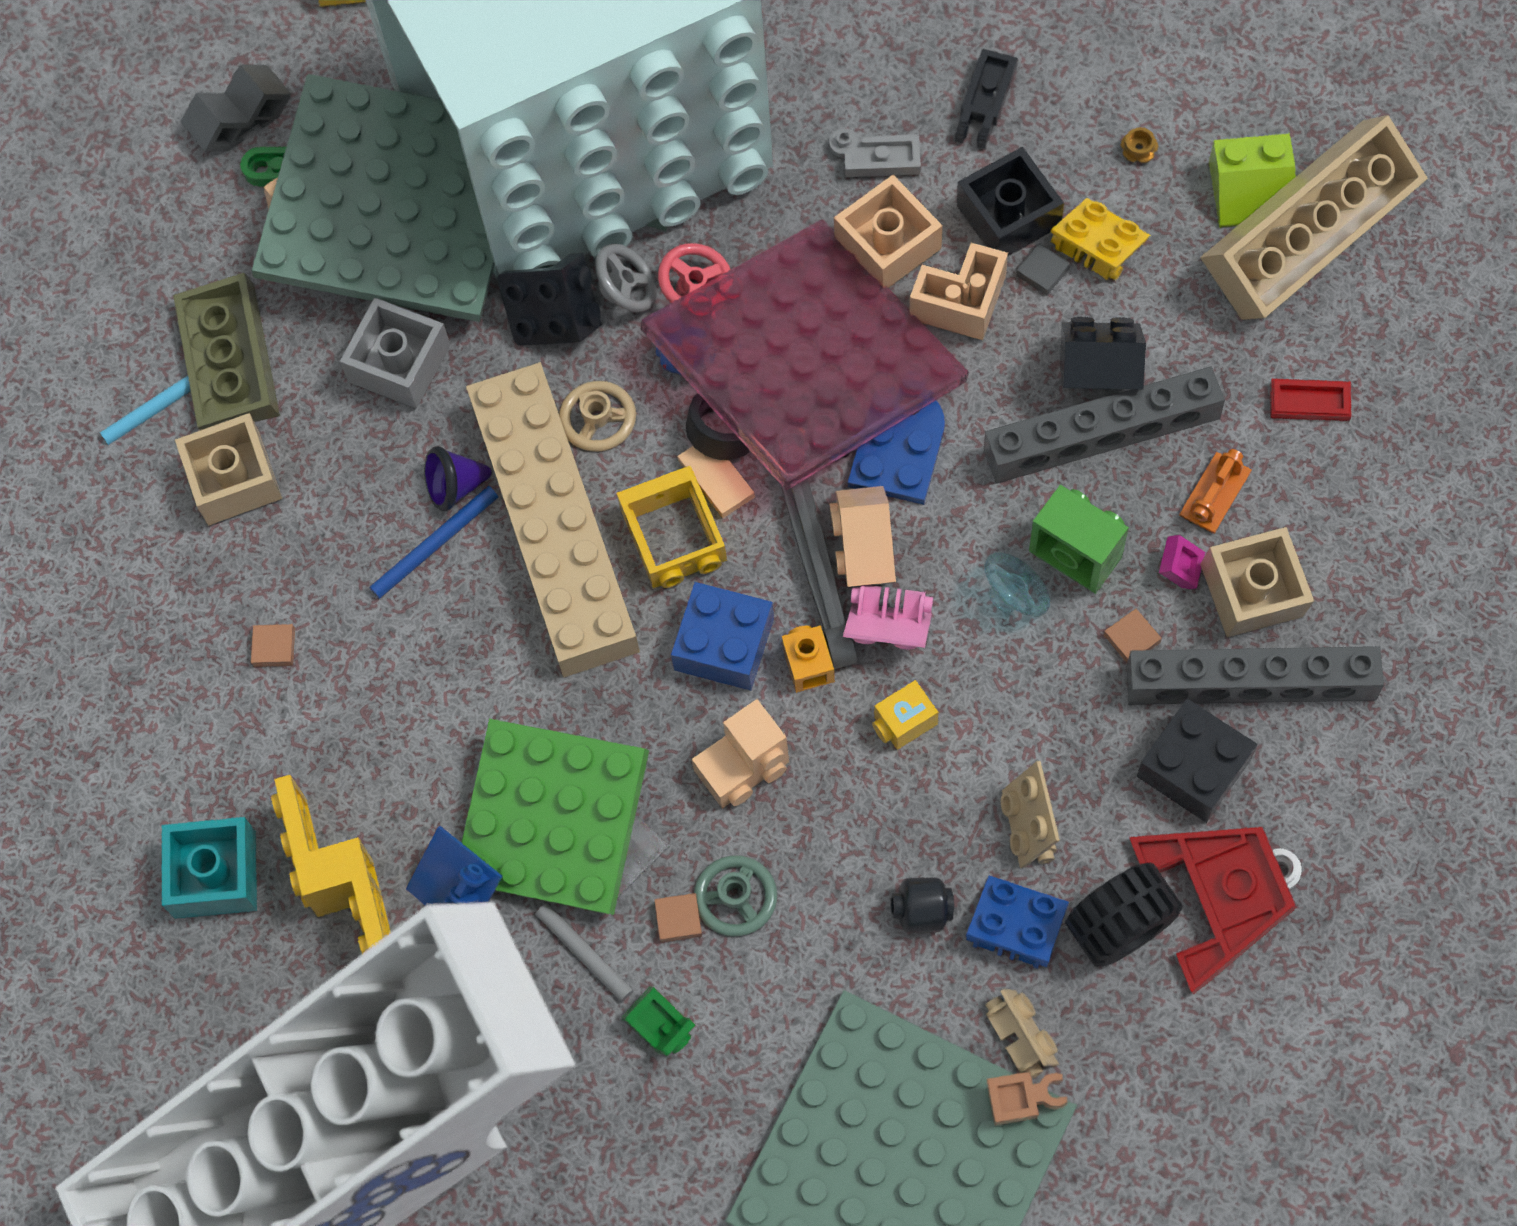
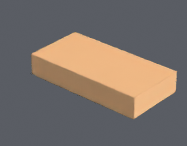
(718, 481)

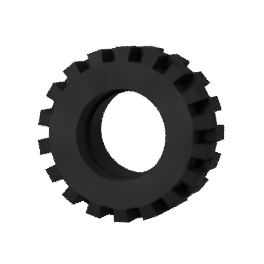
(1123, 914)

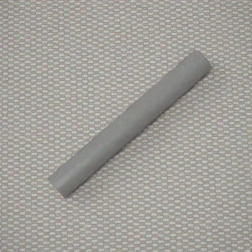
(584, 952)

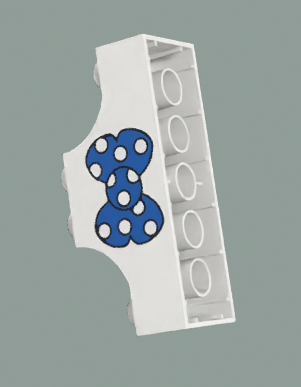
(348, 1099)

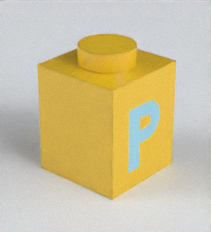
(904, 715)

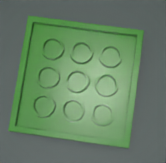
(555, 813)

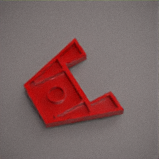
(1236, 885)

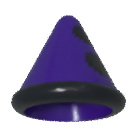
(451, 477)

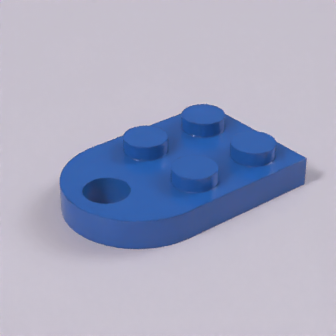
(902, 456)

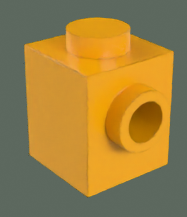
(808, 658)

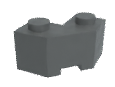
(249, 100)

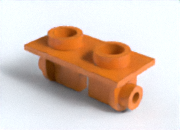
(1216, 490)

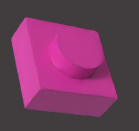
(1181, 562)

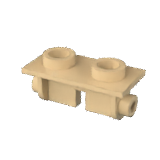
(1015, 1017)

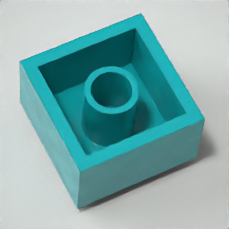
(209, 868)

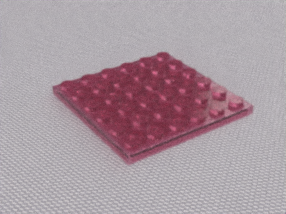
(803, 353)

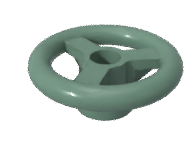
(735, 881)

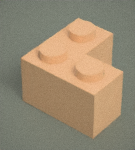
(964, 300)
(866, 535)
(746, 755)

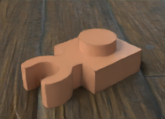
(1016, 1098)

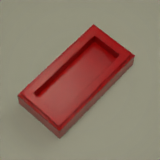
(1310, 399)

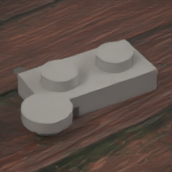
(877, 154)

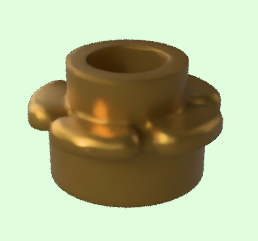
(1142, 137)

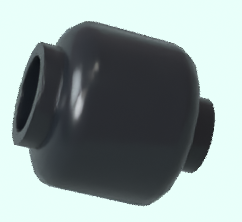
(923, 905)

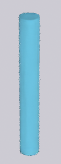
(146, 411)

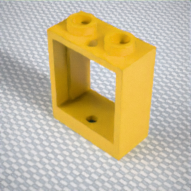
(658, 494)

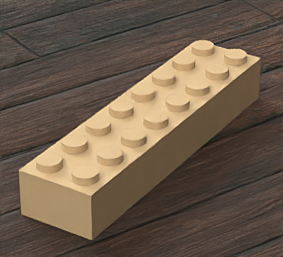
(553, 520)

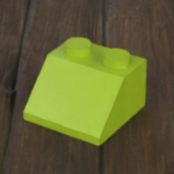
(1248, 174)

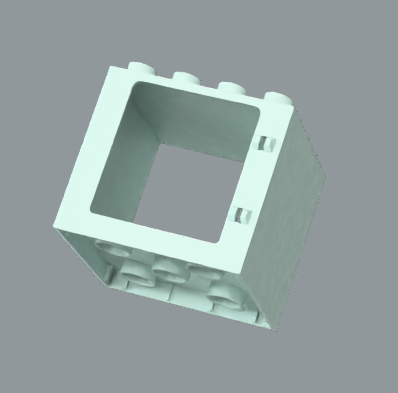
(588, 110)

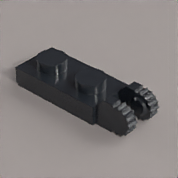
(986, 94)

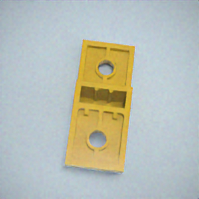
(333, 875)

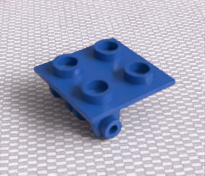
(452, 874)
(1017, 921)

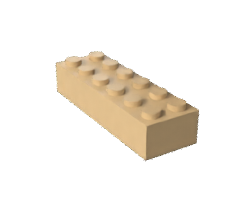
(1314, 218)

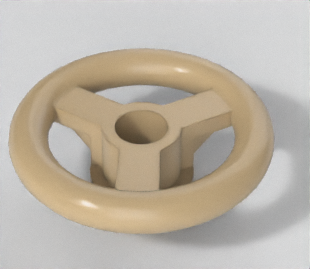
(593, 398)

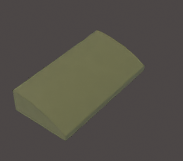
(226, 352)

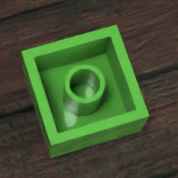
(1078, 538)

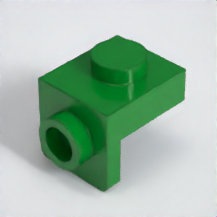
(659, 1022)

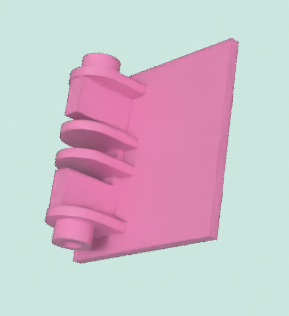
(874, 623)

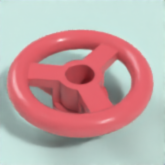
(685, 272)

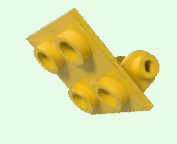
(1099, 234)

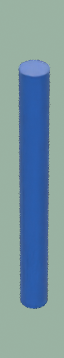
(433, 542)

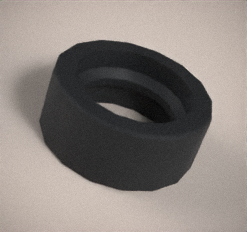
(706, 440)

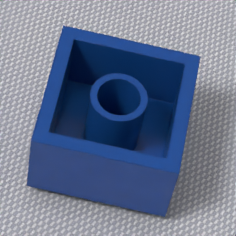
(722, 636)

